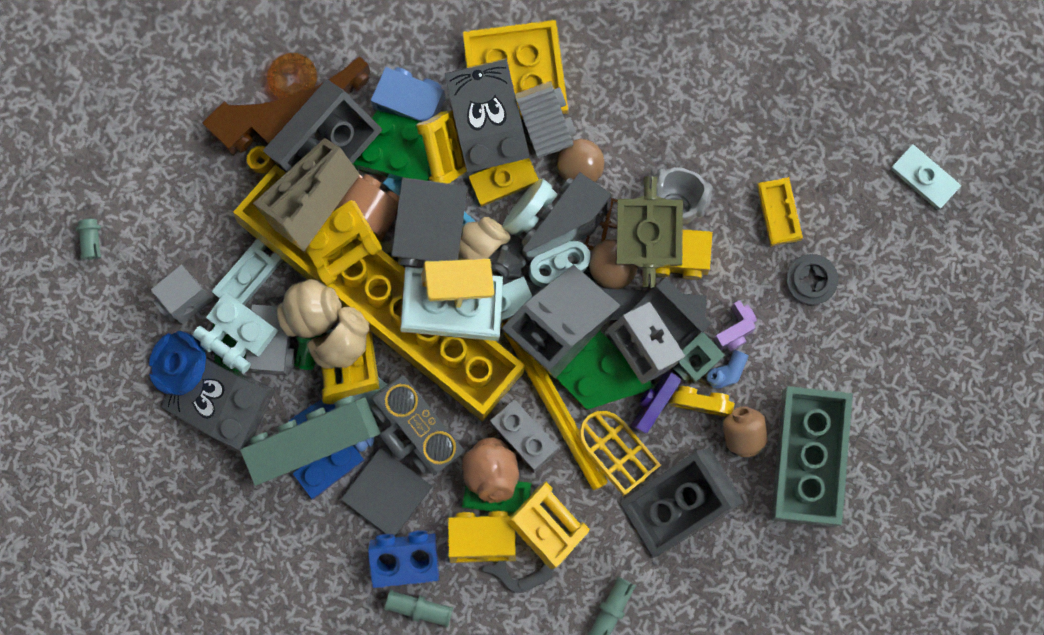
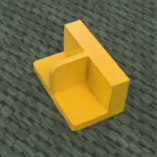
(458, 280)

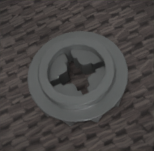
(822, 268)

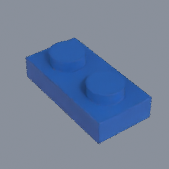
(325, 472)

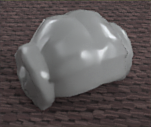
(687, 186)

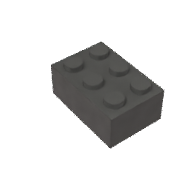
(327, 115)

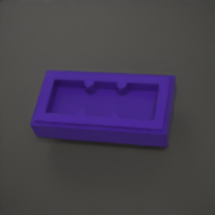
(654, 402)

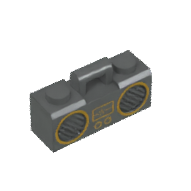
(427, 434)

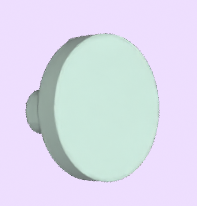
(523, 214)

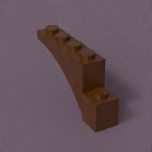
(237, 124)

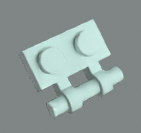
(240, 323)

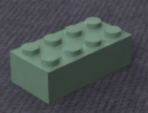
(812, 457)

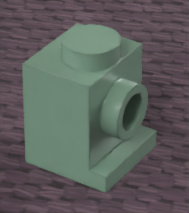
(708, 354)

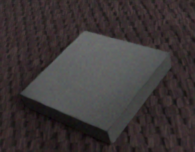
(387, 492)

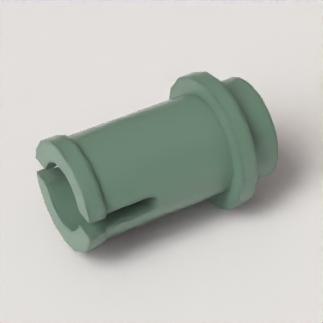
(89, 239)

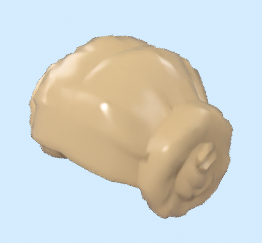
(481, 239)
(308, 309)
(343, 344)

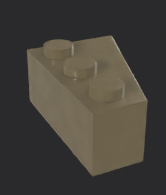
(308, 193)

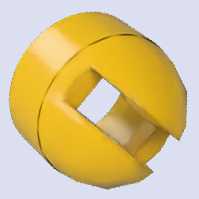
(254, 155)

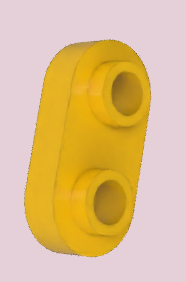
(688, 399)

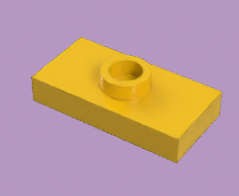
(503, 180)
(779, 211)

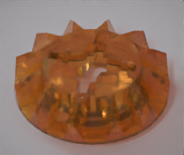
(288, 64)

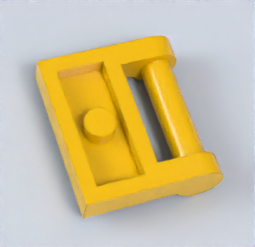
(442, 147)
(338, 231)
(357, 378)
(540, 529)

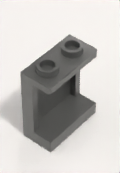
(428, 221)
(675, 311)

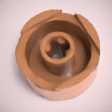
(376, 205)

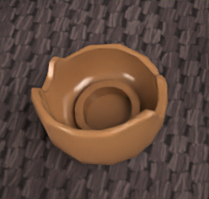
(583, 158)
(604, 267)

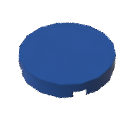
(177, 363)

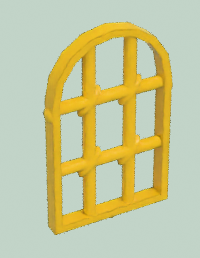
(617, 463)

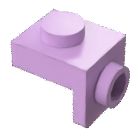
(734, 336)

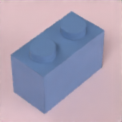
(407, 96)

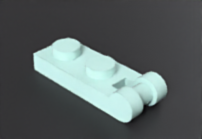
(248, 273)

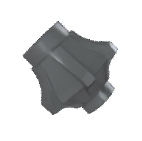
(508, 259)

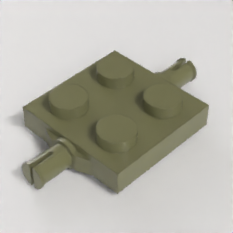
(649, 232)

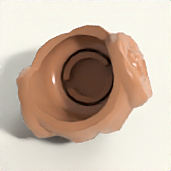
(491, 470)

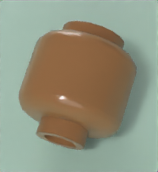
(745, 432)

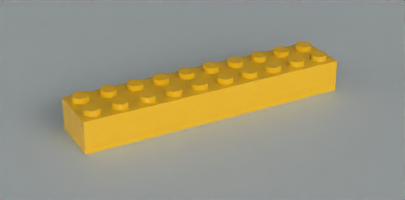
(466, 368)

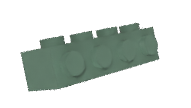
(309, 441)

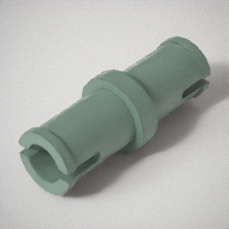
(613, 607)
(418, 608)

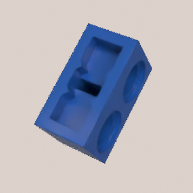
(405, 568)

